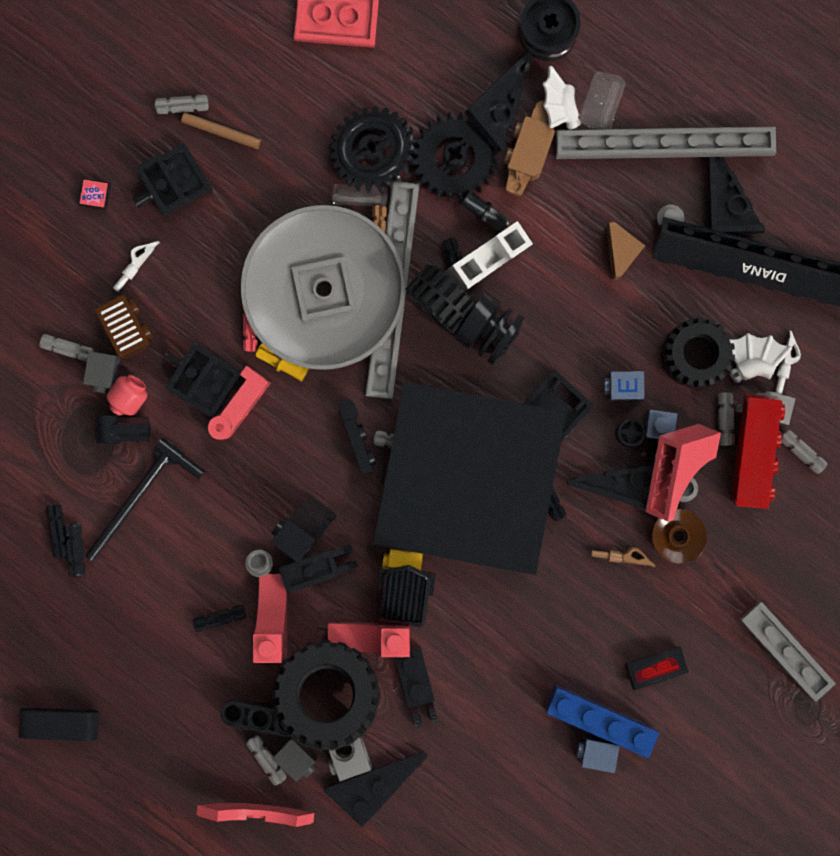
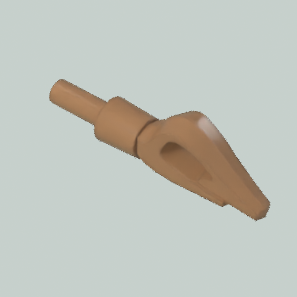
(616, 556)

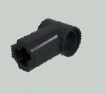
(116, 429)

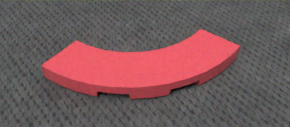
(240, 811)

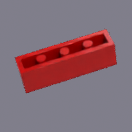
(757, 451)

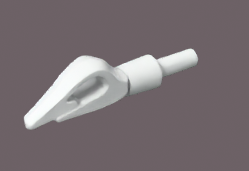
(130, 271)
(785, 366)

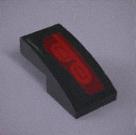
(656, 668)

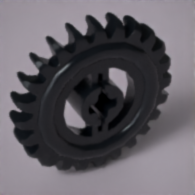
(382, 166)
(438, 178)

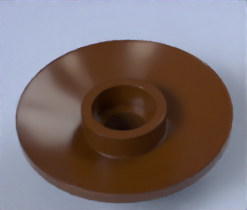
(692, 542)

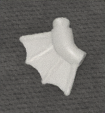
(560, 101)
(756, 357)

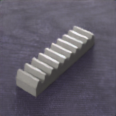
(787, 651)

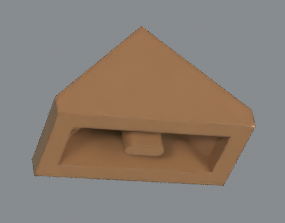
(622, 249)

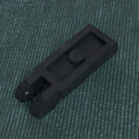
(357, 435)
(314, 569)
(416, 685)

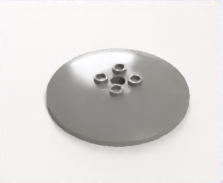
(315, 248)

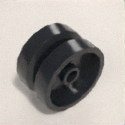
(549, 43)

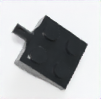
(172, 181)
(202, 379)

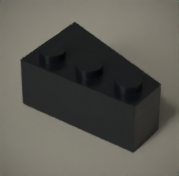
(302, 529)

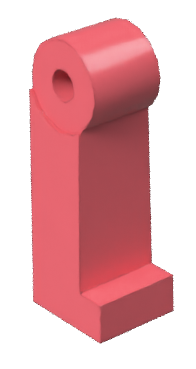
(241, 404)

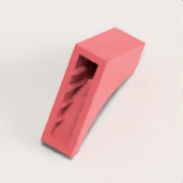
(676, 462)
(271, 623)
(373, 638)

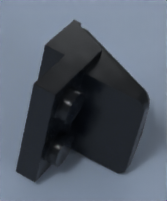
(405, 594)

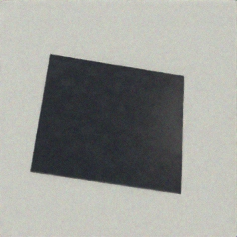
(469, 478)

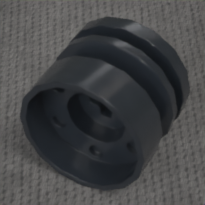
(489, 328)

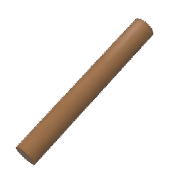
(220, 130)

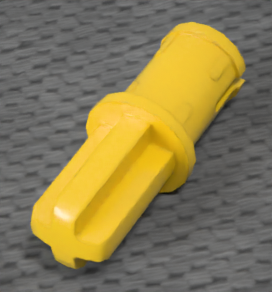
(268, 356)

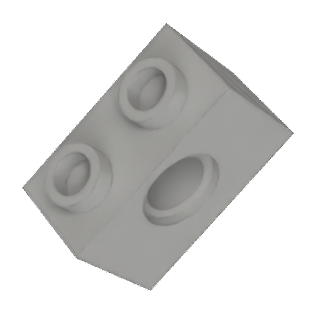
(350, 764)

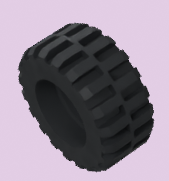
(289, 683)

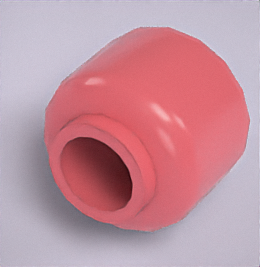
(127, 395)

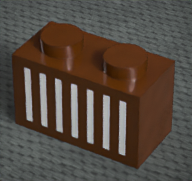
(125, 327)

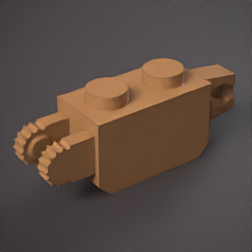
(530, 151)

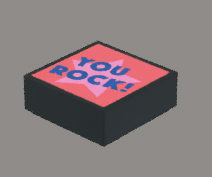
(94, 194)

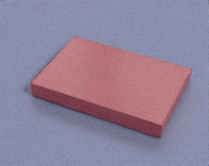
(337, 22)

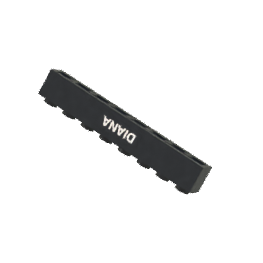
(748, 261)

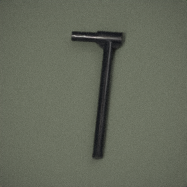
(167, 454)

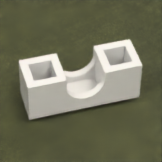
(489, 256)

